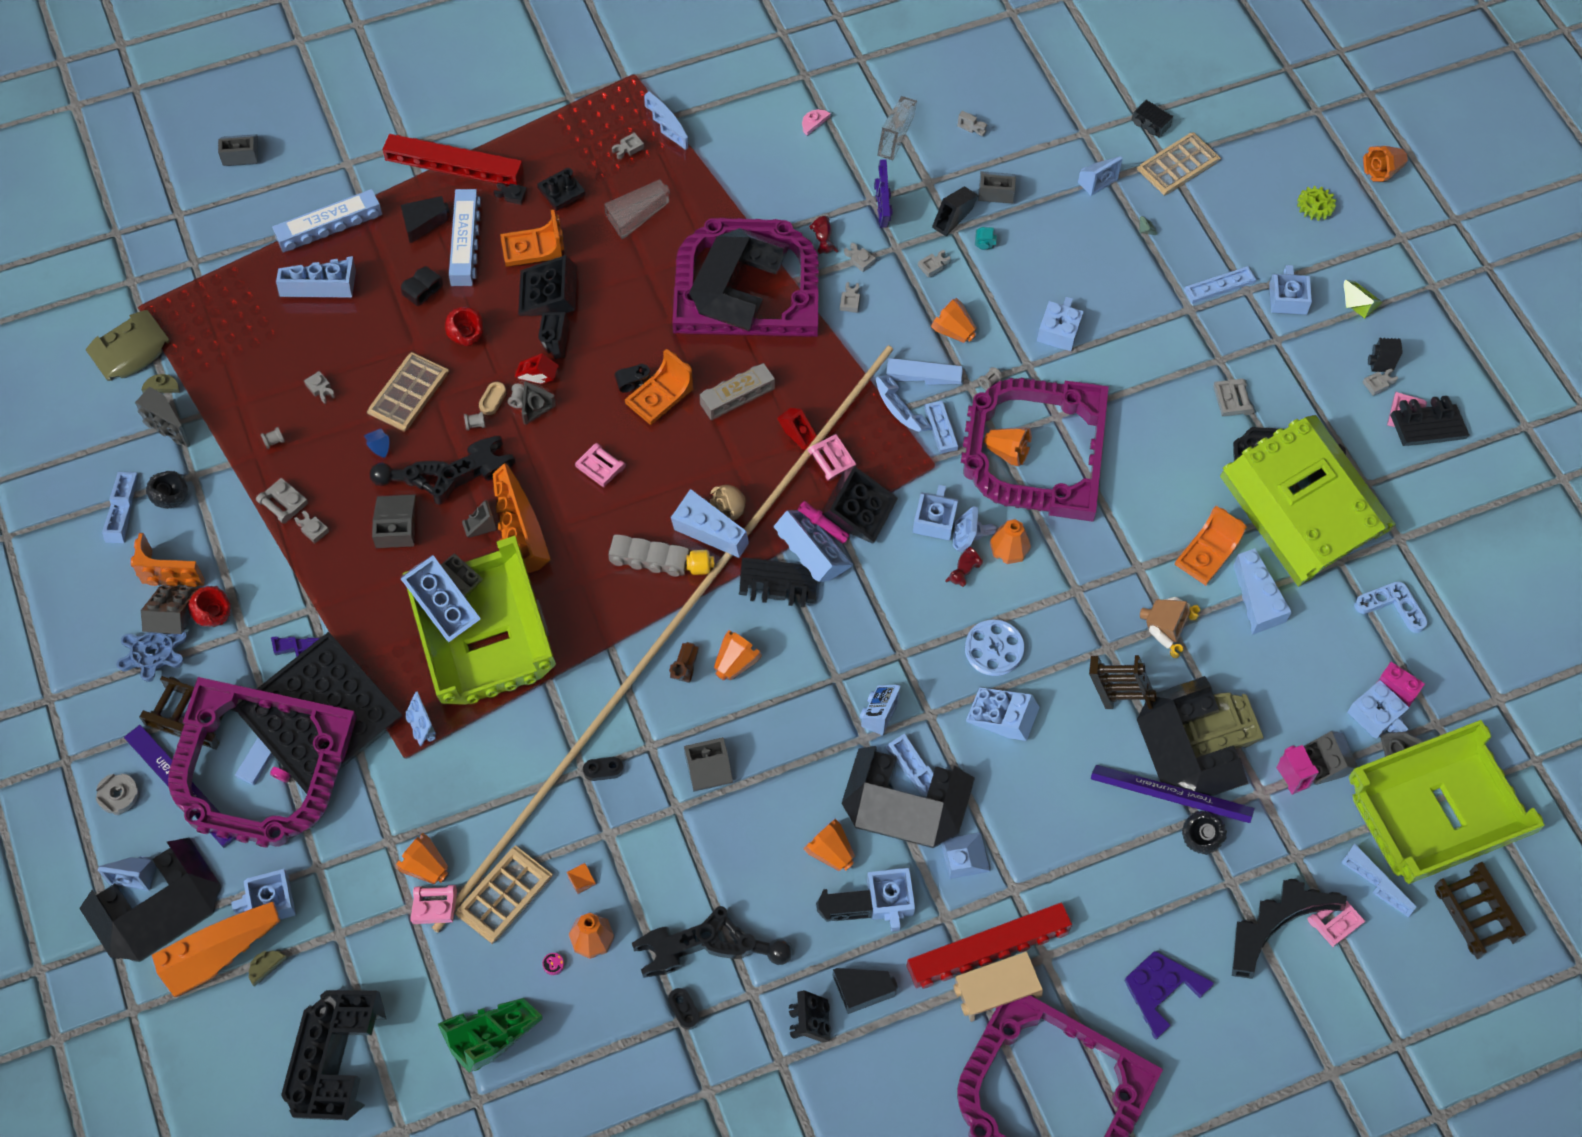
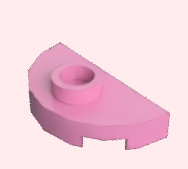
(813, 120)

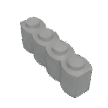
(651, 555)

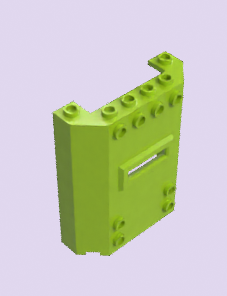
(1317, 522)
(504, 604)
(1411, 824)

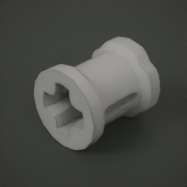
(989, 379)
(517, 396)
(475, 420)
(272, 438)

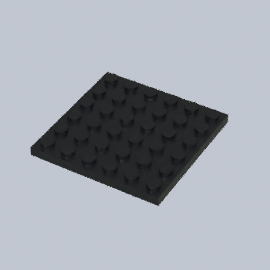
(327, 677)

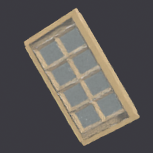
(1178, 163)
(407, 391)
(503, 894)

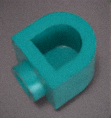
(984, 238)

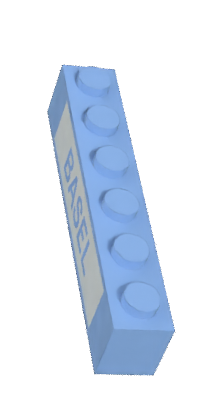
(327, 220)
(464, 237)

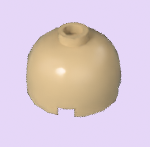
(728, 500)

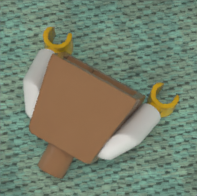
(1167, 621)

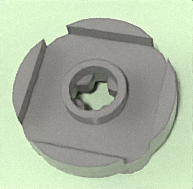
(120, 804)

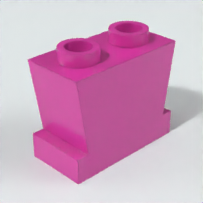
(1401, 683)
(1297, 769)

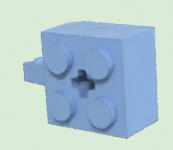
(1290, 292)
(1060, 325)
(935, 514)
(1379, 711)
(261, 887)
(891, 907)

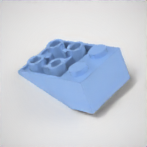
(1004, 712)

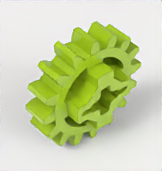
(1316, 203)

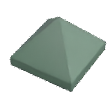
(1146, 226)

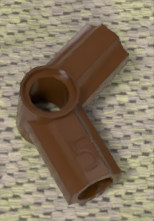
(684, 666)

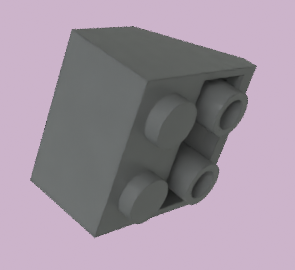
(238, 149)
(996, 187)
(461, 574)
(1331, 757)
(708, 764)

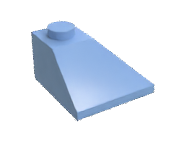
(1100, 175)
(965, 855)
(129, 872)

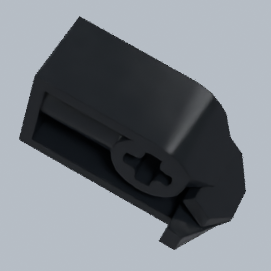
(554, 333)
(844, 905)

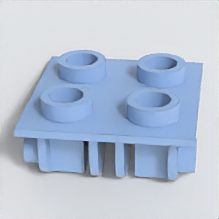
(419, 720)

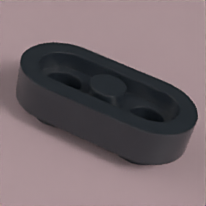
(603, 770)
(684, 1009)

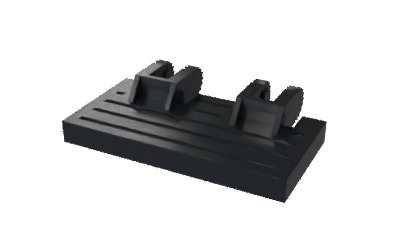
(1429, 424)
(778, 580)

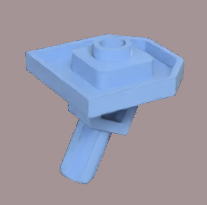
(969, 529)

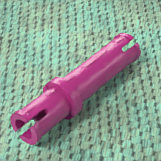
(817, 517)

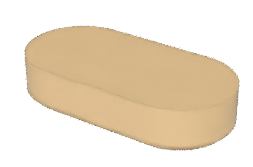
(492, 398)

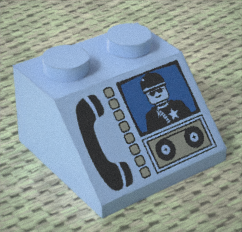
(880, 708)

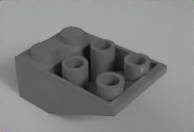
(159, 415)
(394, 521)
(167, 610)

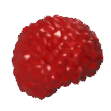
(464, 326)
(209, 606)

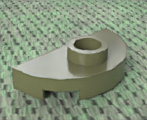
(162, 383)
(264, 964)

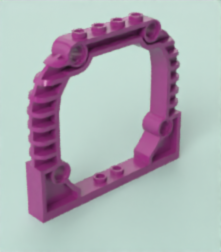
(798, 320)
(1087, 401)
(215, 698)
(1135, 1074)

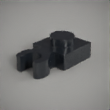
(512, 194)

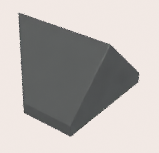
(535, 402)
(480, 521)
(1398, 741)

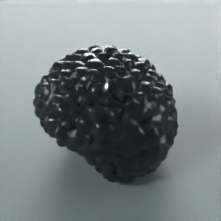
(167, 489)
(1204, 832)

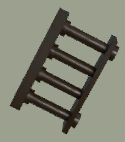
(1108, 690)
(172, 725)
(1489, 893)

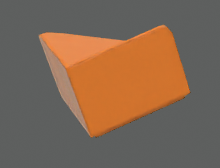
(581, 878)

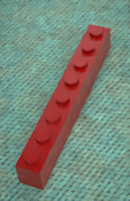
(452, 160)
(989, 945)

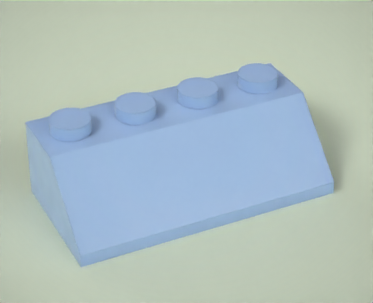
(812, 546)
(440, 598)

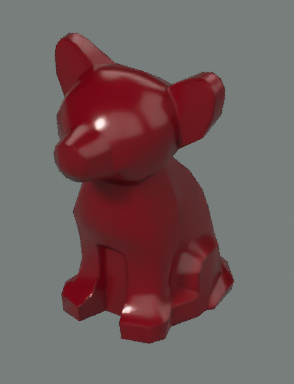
(823, 231)
(967, 561)

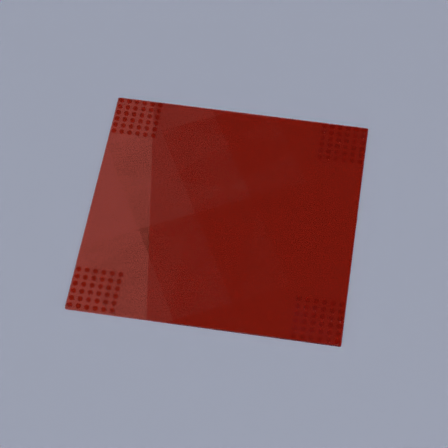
(251, 350)

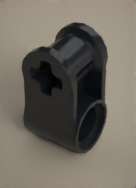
(631, 378)

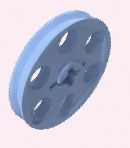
(989, 654)

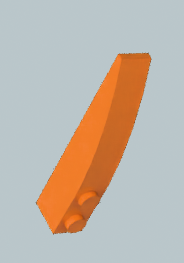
(519, 519)
(207, 951)

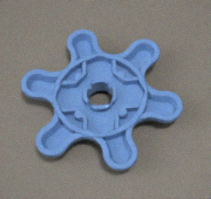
(149, 663)

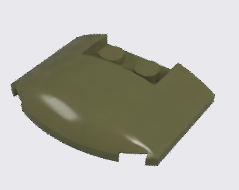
(128, 346)
(1232, 725)

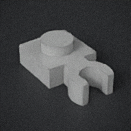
(969, 123)
(629, 144)
(861, 259)
(931, 265)
(850, 299)
(1377, 382)
(319, 385)
(313, 528)

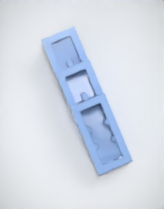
(668, 122)

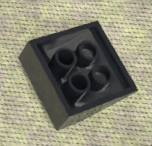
(548, 287)
(859, 505)

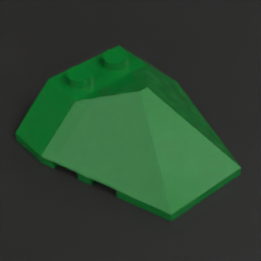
(486, 1035)

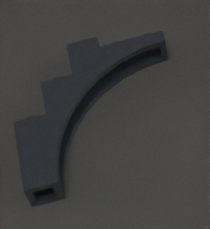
(1272, 916)

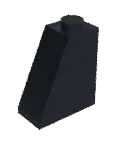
(954, 210)
(424, 216)
(863, 987)

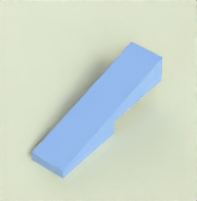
(923, 371)
(121, 503)
(911, 763)
(1385, 888)

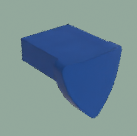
(378, 442)

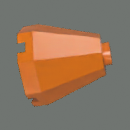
(1384, 162)
(955, 322)
(1009, 443)
(1010, 542)
(735, 656)
(832, 847)
(423, 861)
(591, 935)

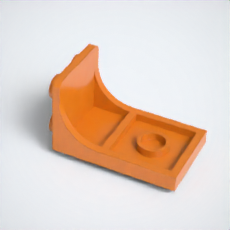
(533, 244)
(663, 389)
(1212, 546)
(163, 571)

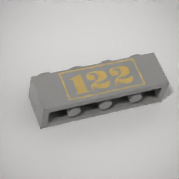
(737, 391)

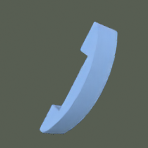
(888, 390)

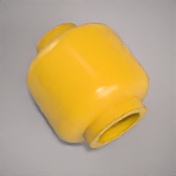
(700, 562)

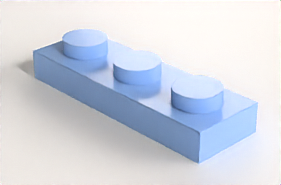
(941, 427)

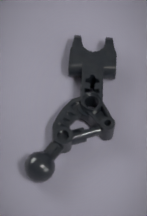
(478, 462)
(671, 947)

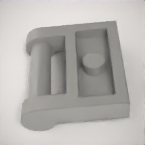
(1228, 399)
(286, 496)

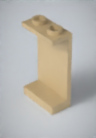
(997, 985)

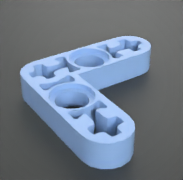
(1393, 598)

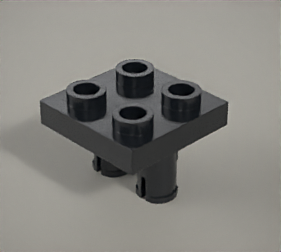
(561, 189)
(812, 1017)

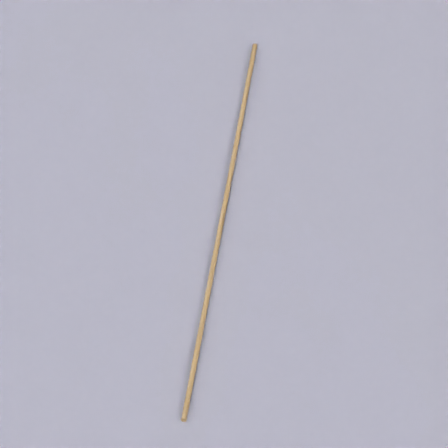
(660, 641)

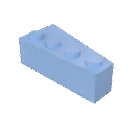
(317, 280)
(707, 524)
(1260, 594)

